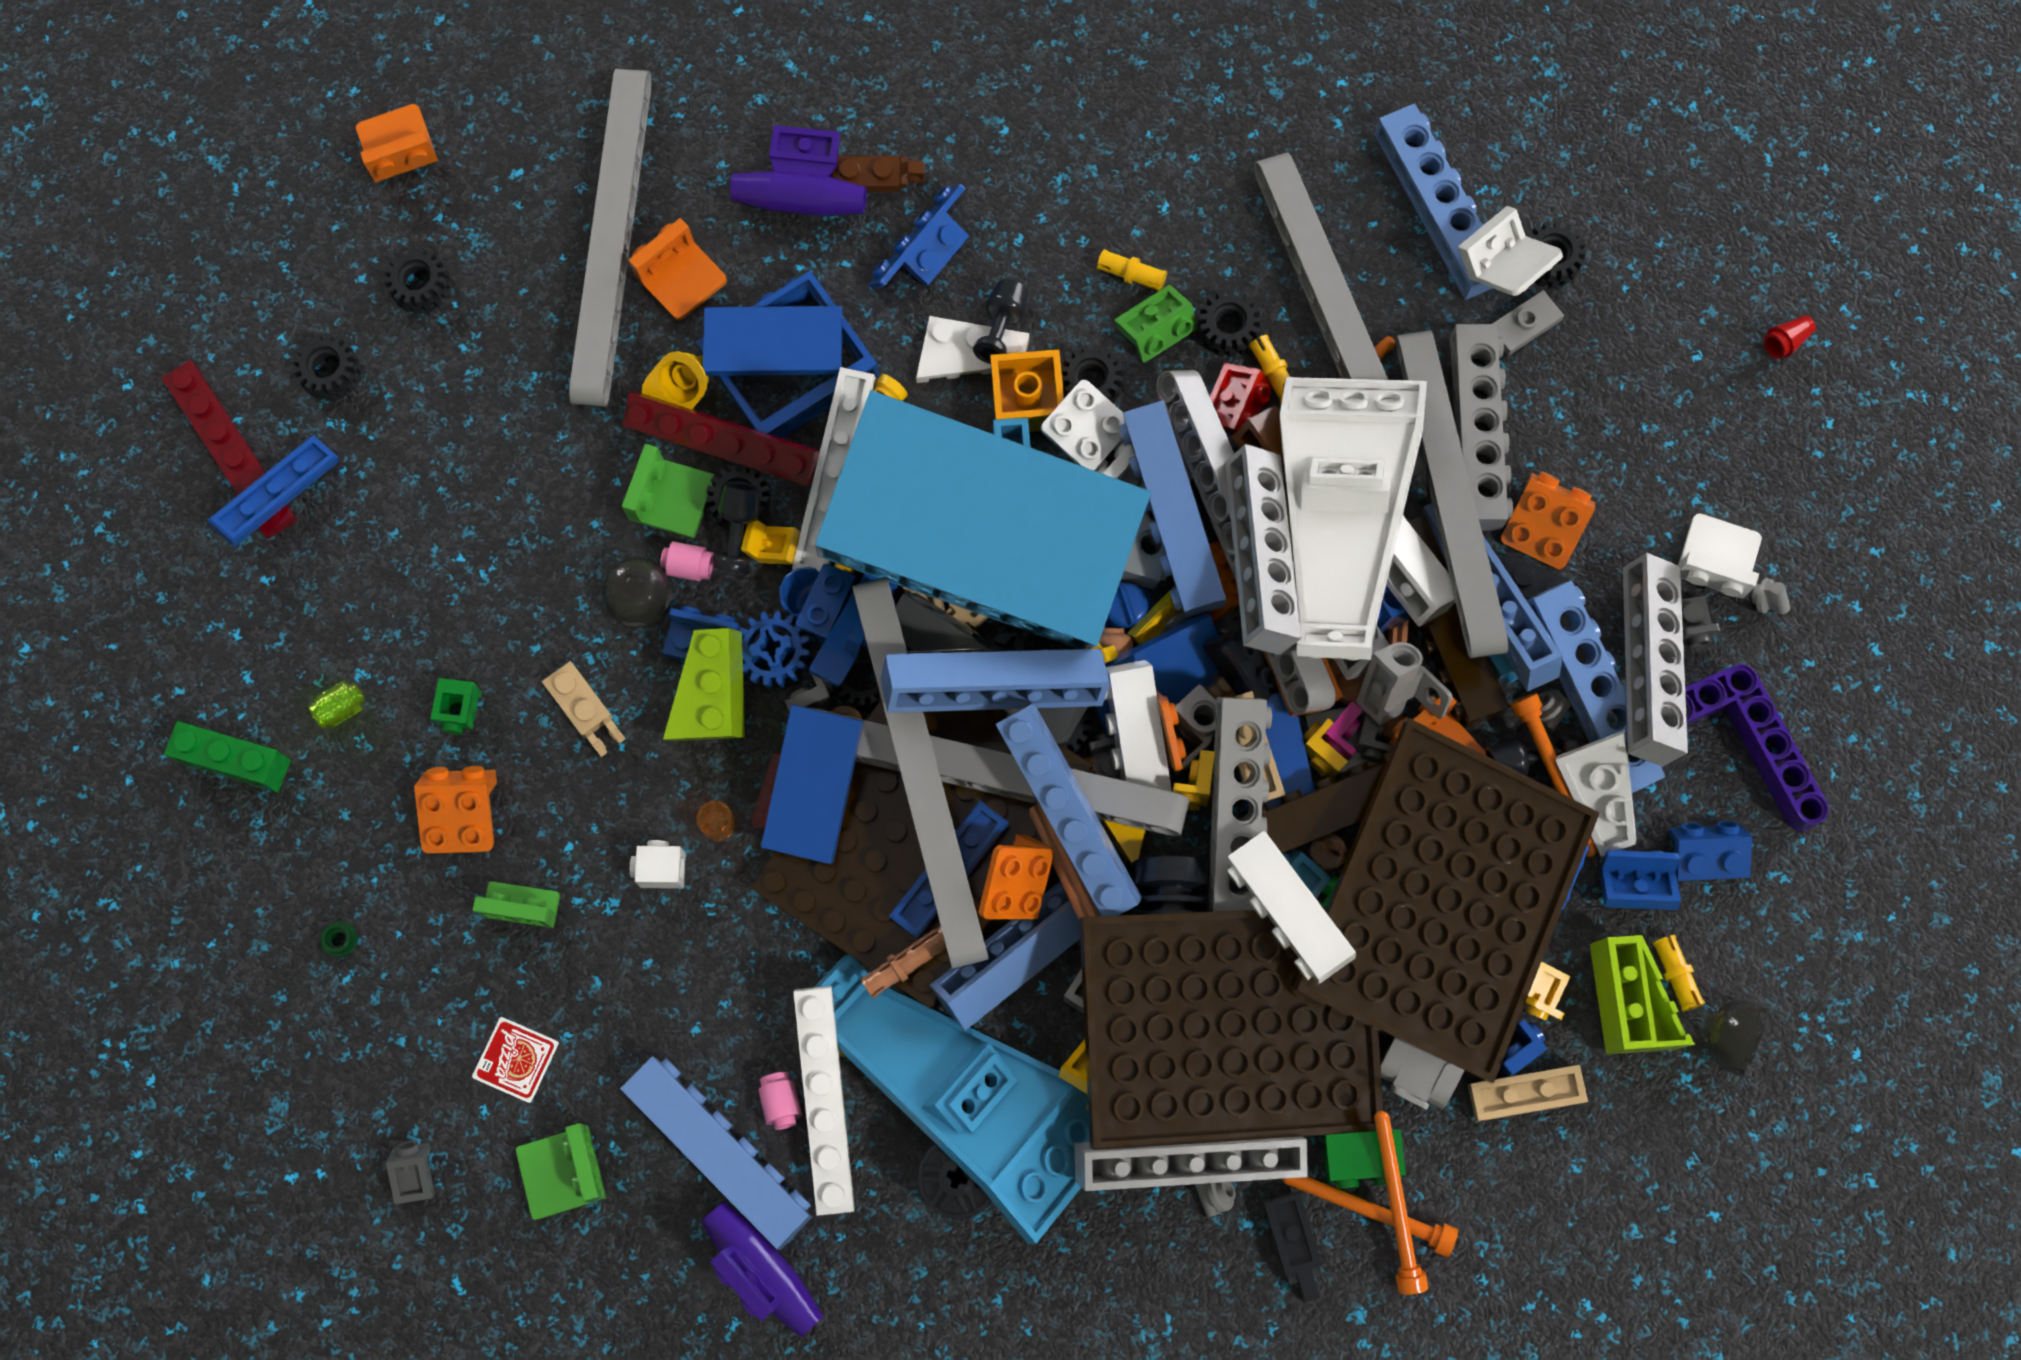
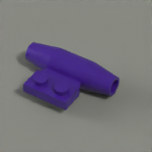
(800, 177)
(758, 1272)

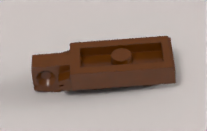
(880, 172)

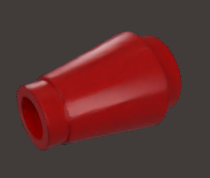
(1788, 336)

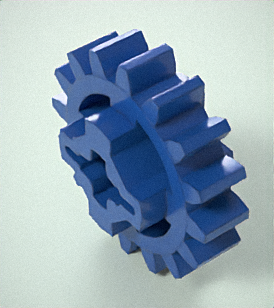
(786, 645)

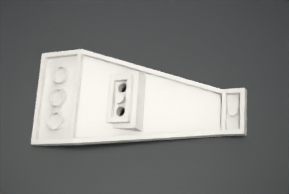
(1347, 485)

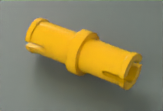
(1131, 270)
(1273, 367)
(1678, 973)

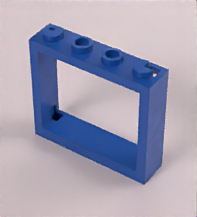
(818, 399)

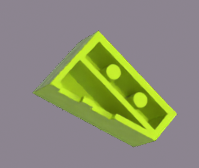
(710, 689)
(1633, 1000)

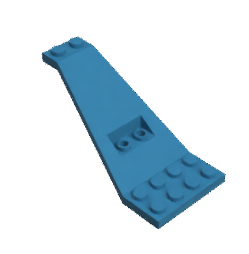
(1014, 1131)

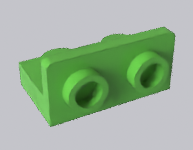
(1158, 322)
(518, 904)

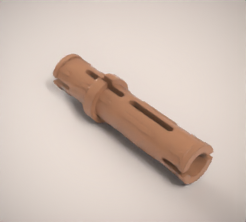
(904, 962)

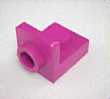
(1344, 726)

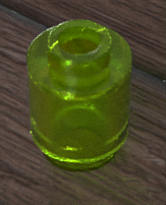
(336, 704)

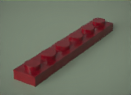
(221, 437)
(721, 438)

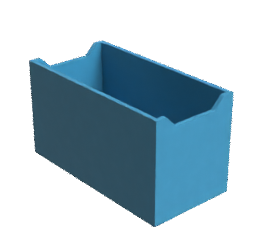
(981, 522)

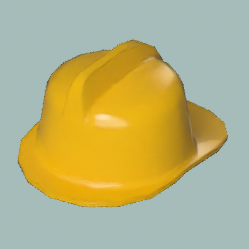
(677, 379)

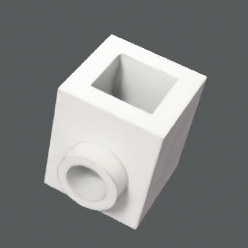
(658, 865)

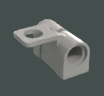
(1394, 678)
(1195, 706)
(1419, 1075)

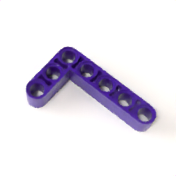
(1754, 736)

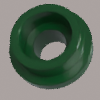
(329, 935)

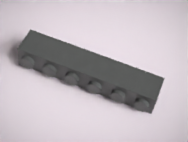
(931, 628)

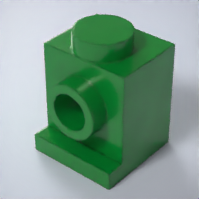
(451, 695)

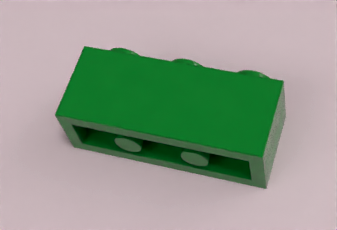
(227, 756)

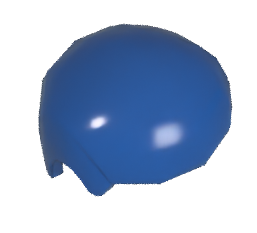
(796, 588)

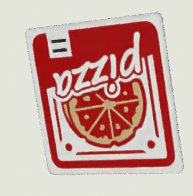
(515, 1059)

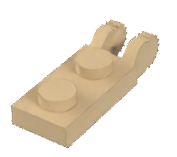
(581, 705)

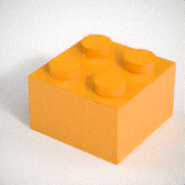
(1027, 385)

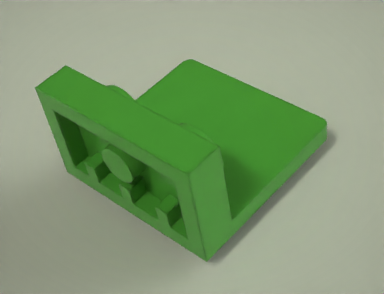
(666, 494)
(560, 1172)

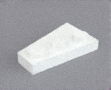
(950, 345)
(1601, 780)

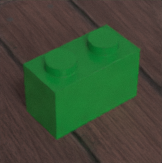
(1357, 1157)

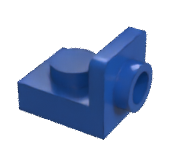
(1518, 1055)

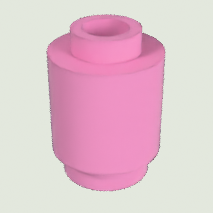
(687, 561)
(779, 1100)

